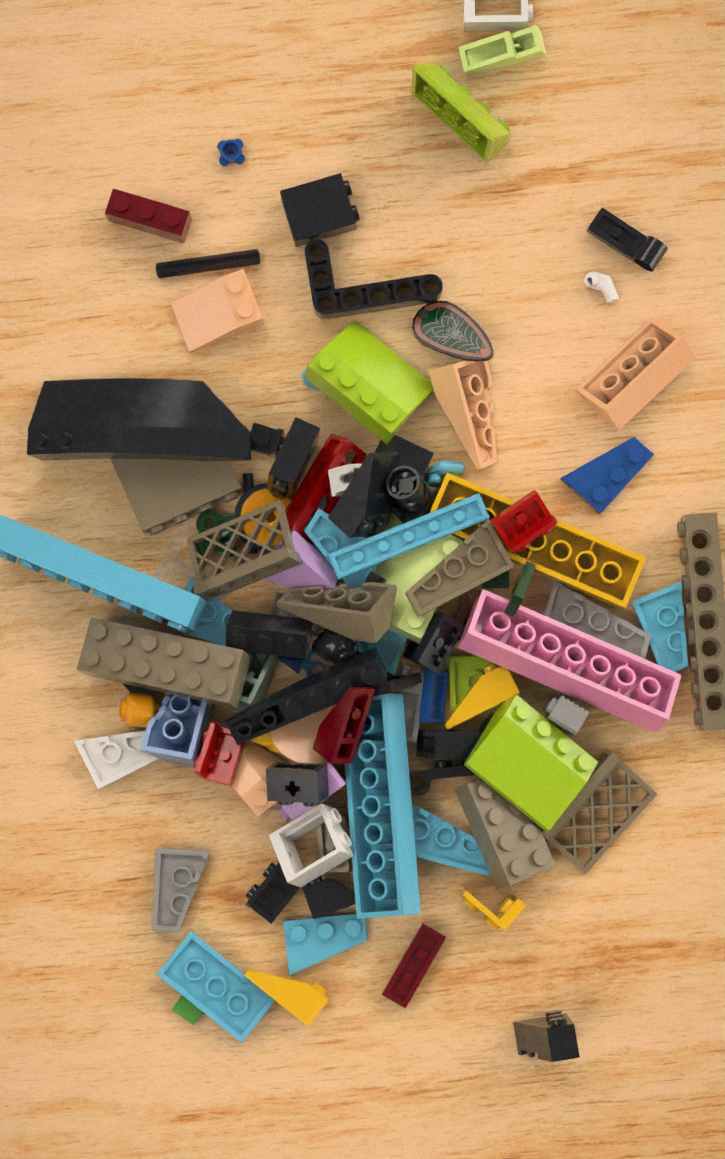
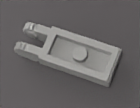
(412, 706)

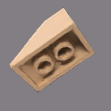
(217, 311)

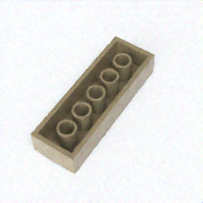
(164, 662)

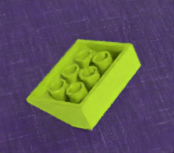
(459, 110)
(369, 381)
(530, 762)

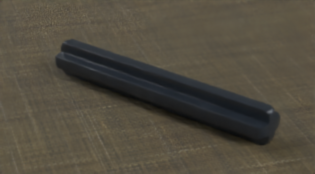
(208, 263)

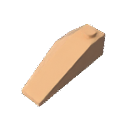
(465, 399)
(251, 775)

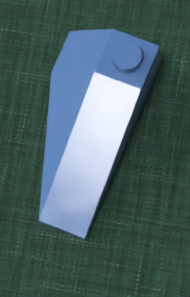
(177, 730)

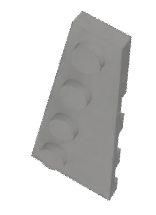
(583, 615)

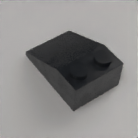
(366, 501)

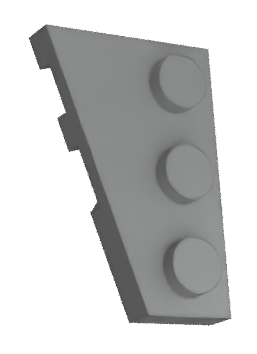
(174, 885)

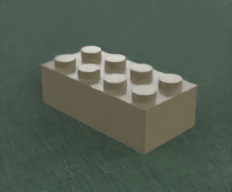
(505, 835)

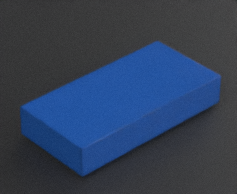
(434, 697)

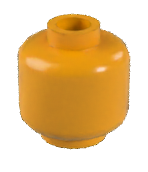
(137, 709)

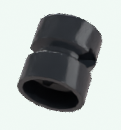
(408, 488)

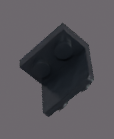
(436, 643)

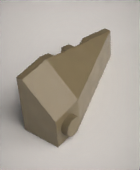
(352, 612)

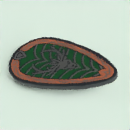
(451, 332)

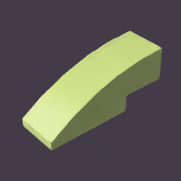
(503, 50)

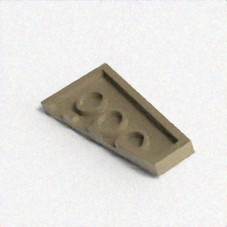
(465, 568)

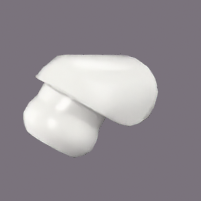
(602, 283)

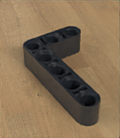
(363, 292)

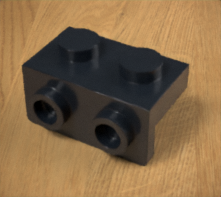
(272, 894)

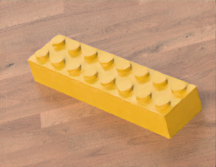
(562, 554)

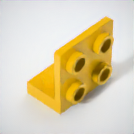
(508, 909)

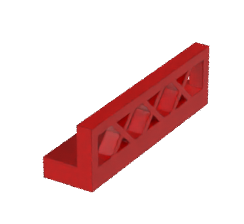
(317, 482)

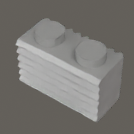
(565, 714)

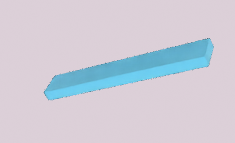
(408, 536)

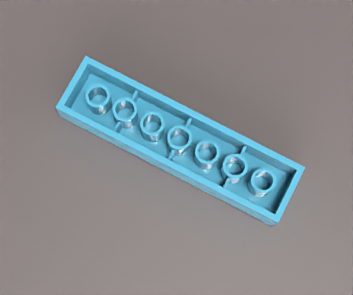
(101, 574)
(382, 815)

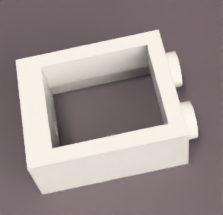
(495, 22)
(288, 856)

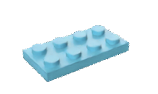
(215, 986)

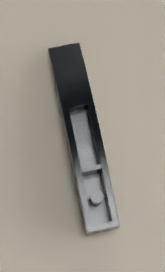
(308, 696)

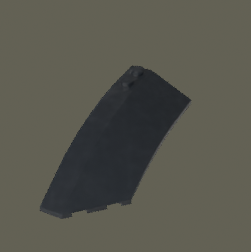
(135, 421)

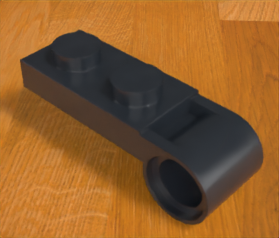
(627, 240)
(441, 770)

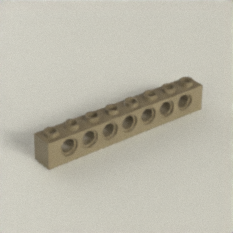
(707, 527)

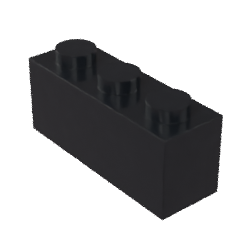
(269, 634)

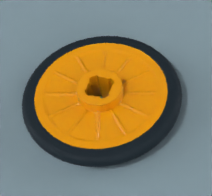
(251, 500)

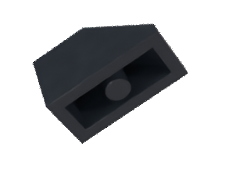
(327, 896)

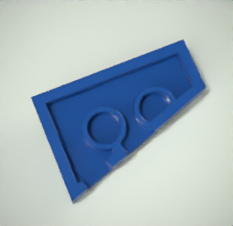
(608, 474)

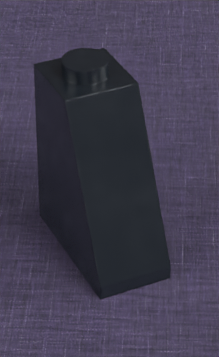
(446, 743)

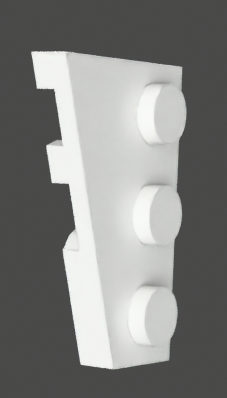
(113, 756)

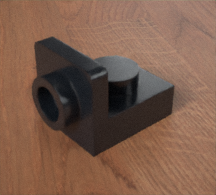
(266, 440)

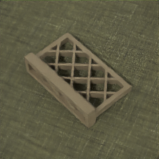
(251, 571)
(605, 767)

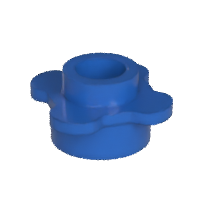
(234, 145)

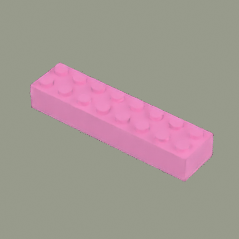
(570, 662)

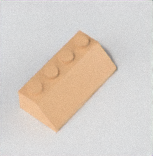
(636, 373)

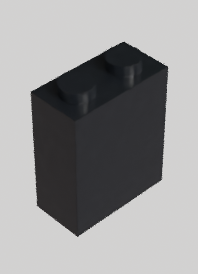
(319, 209)
(292, 459)

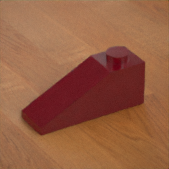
(343, 726)

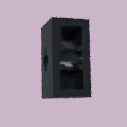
(297, 783)

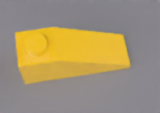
(486, 693)
(294, 994)

